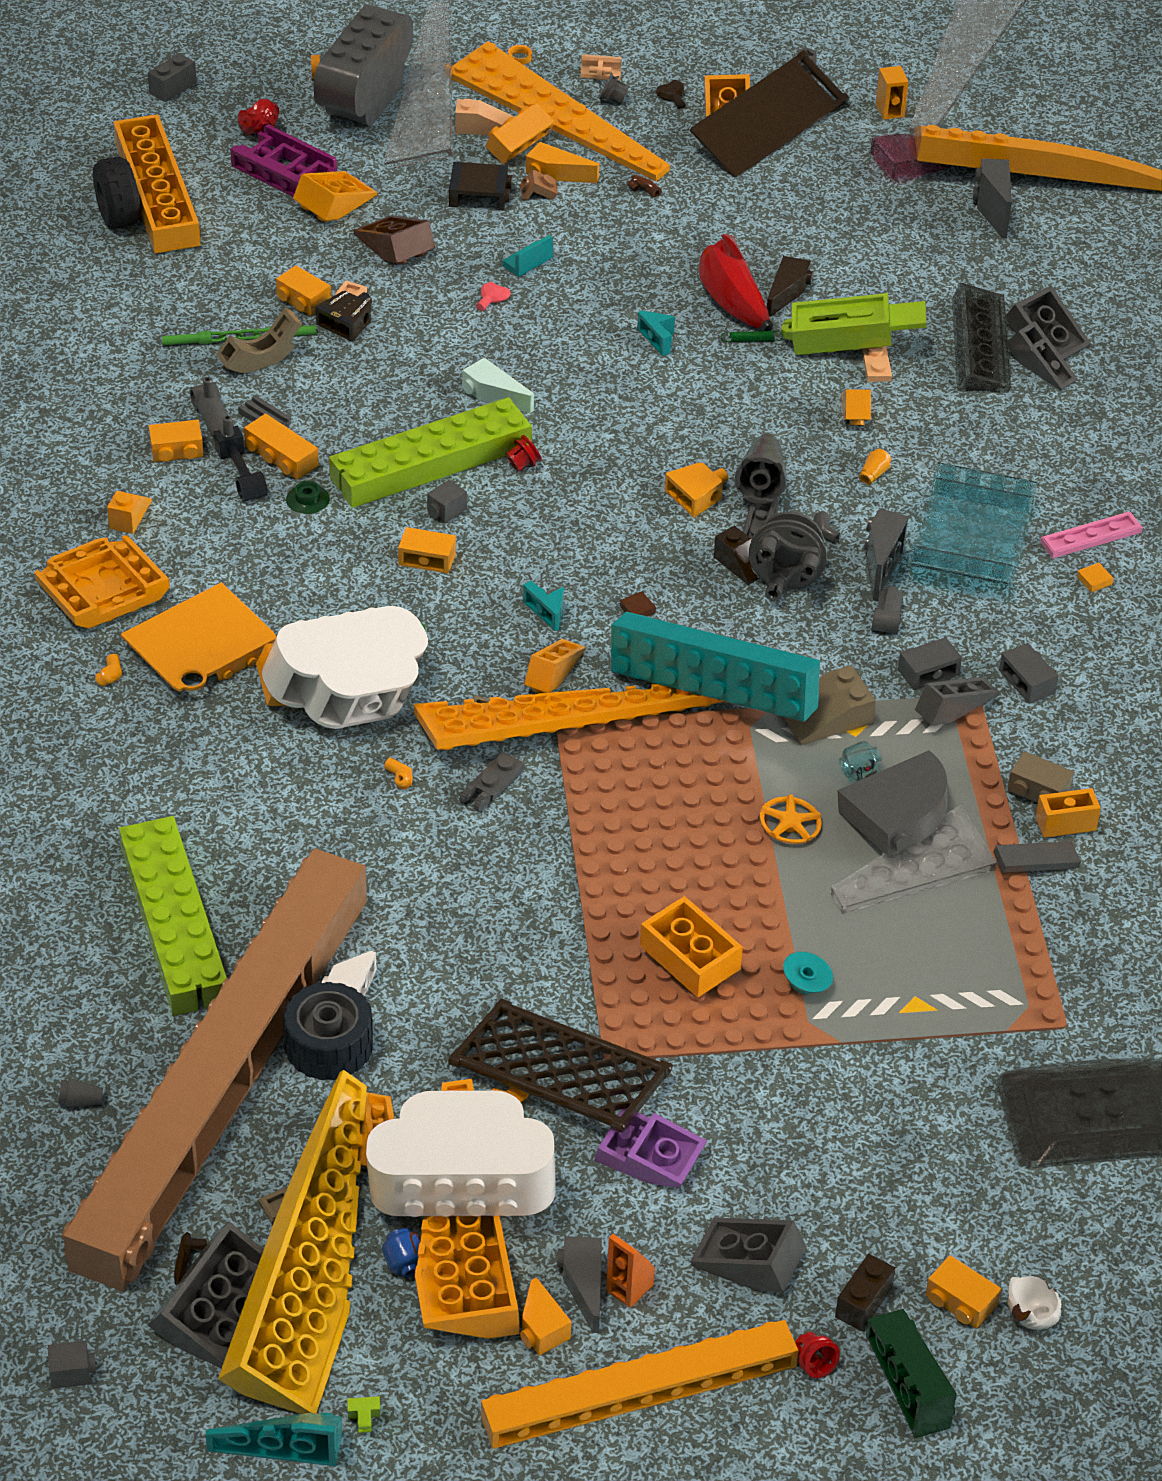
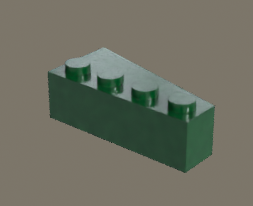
(912, 1373)

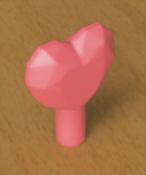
(492, 294)

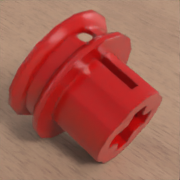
(523, 455)
(811, 1361)

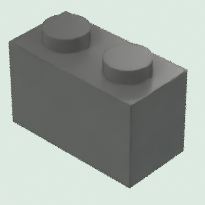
(172, 77)
(929, 663)
(1028, 673)

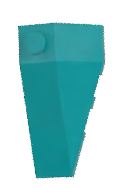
(293, 1438)

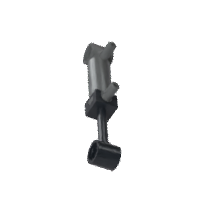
(227, 438)

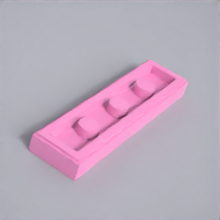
(1091, 534)

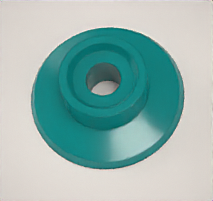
(807, 972)

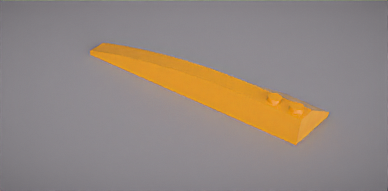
(465, 1271)

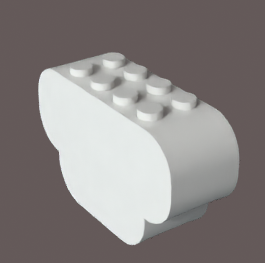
(347, 665)
(461, 1157)

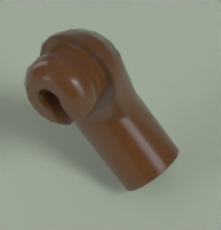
(648, 185)

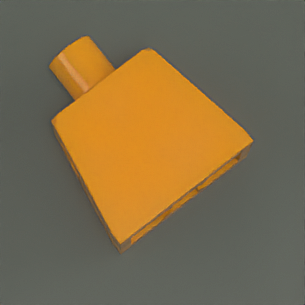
(695, 487)

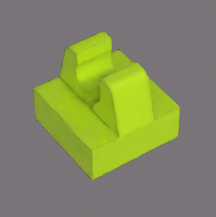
(363, 1409)

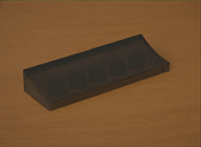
(980, 340)

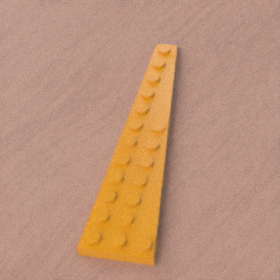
(545, 712)

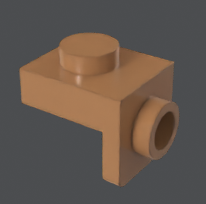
(540, 184)

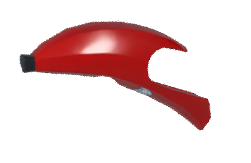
(731, 283)

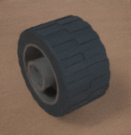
(328, 1030)

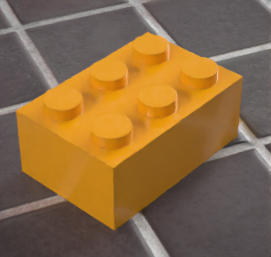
(691, 946)

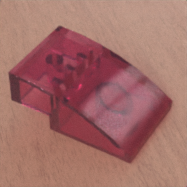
(898, 156)

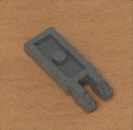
(492, 780)

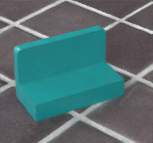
(529, 256)

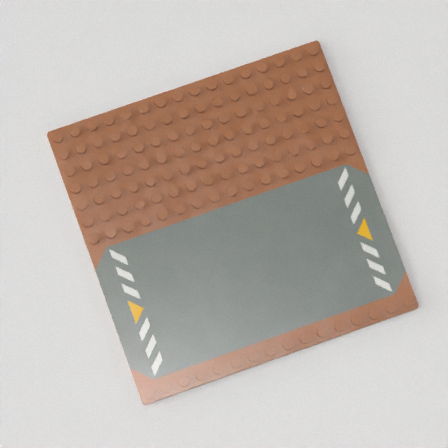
(676, 813)

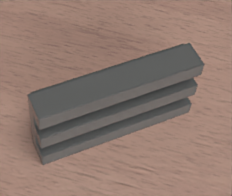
(262, 407)

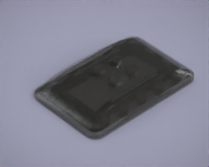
(1084, 1111)

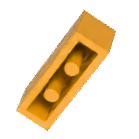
(519, 132)
(281, 446)

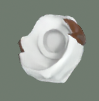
(1033, 1302)

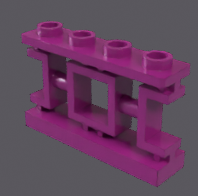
(270, 170)

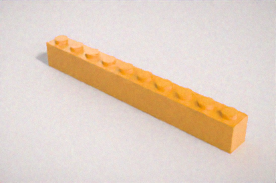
(638, 1383)

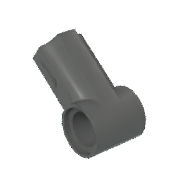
(888, 614)

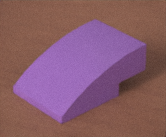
(651, 1150)

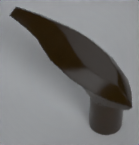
(186, 1245)

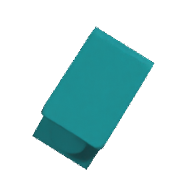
(657, 330)
(546, 606)

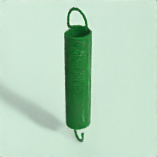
(751, 336)

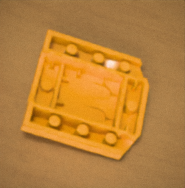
(98, 594)

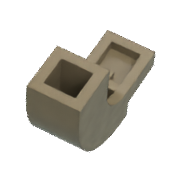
(264, 351)

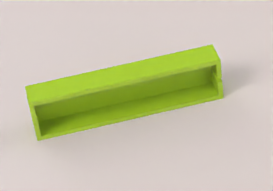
(428, 452)
(172, 913)

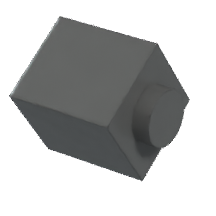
(446, 501)
(70, 1364)

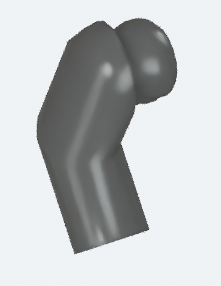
(822, 519)

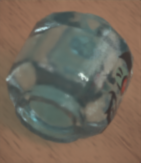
(860, 761)

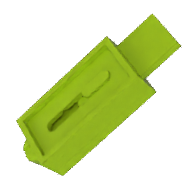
(849, 323)

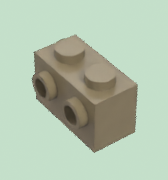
(1037, 777)

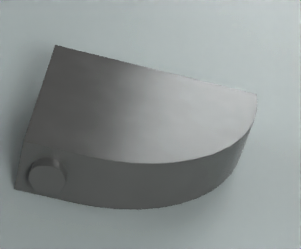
(898, 803)

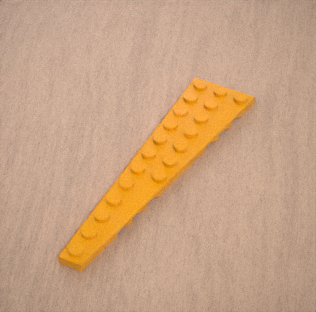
(515, 86)

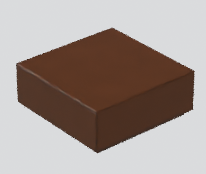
(638, 604)

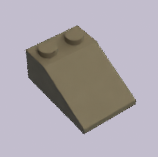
(842, 706)

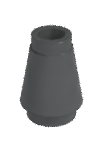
(78, 1093)

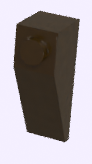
(789, 283)

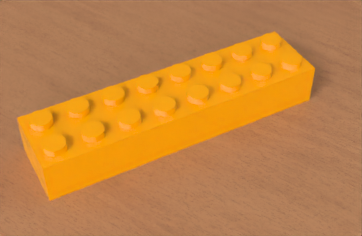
(161, 190)

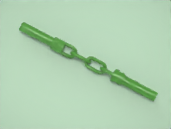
(205, 337)

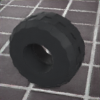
(116, 192)

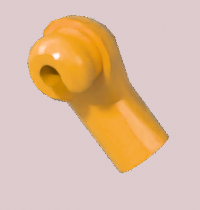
(403, 773)

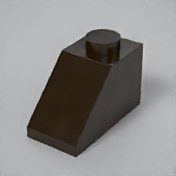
(732, 551)

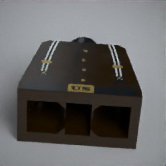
(345, 314)

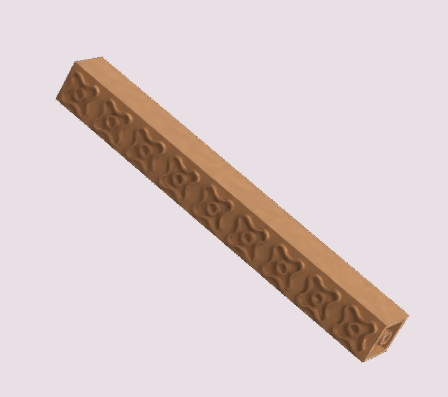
(213, 1073)

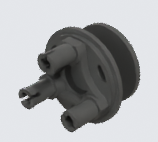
(788, 552)

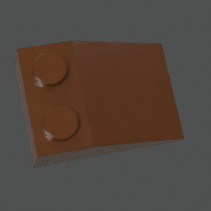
(397, 238)

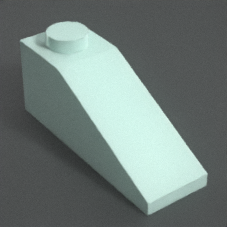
(492, 384)

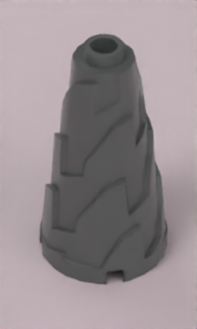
(762, 471)

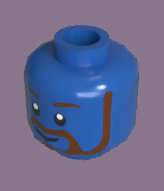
(402, 1252)

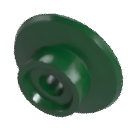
(307, 498)

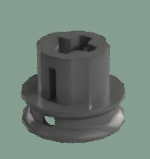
(614, 90)

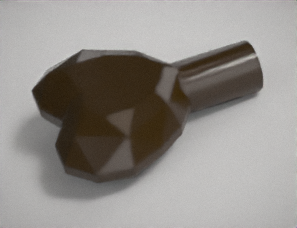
(672, 92)

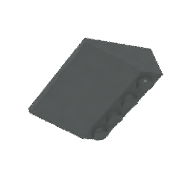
(210, 1297)

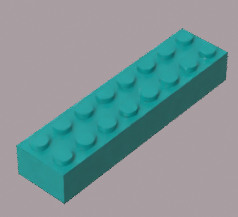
(715, 666)

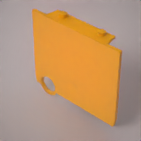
(202, 637)

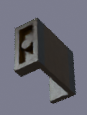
(480, 180)

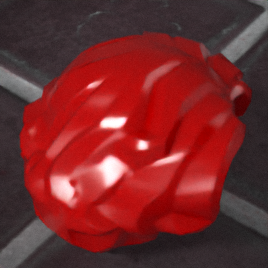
(255, 118)

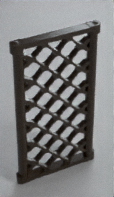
(553, 1092)

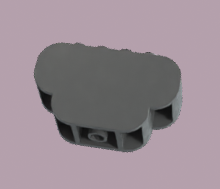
(364, 65)

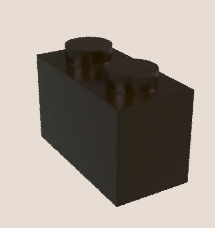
(865, 1292)

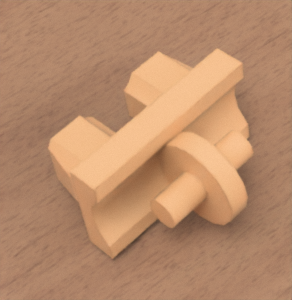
(600, 66)

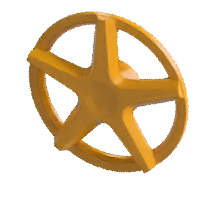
(790, 820)

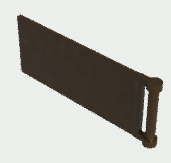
(768, 115)

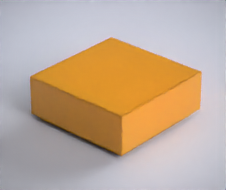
(1095, 577)

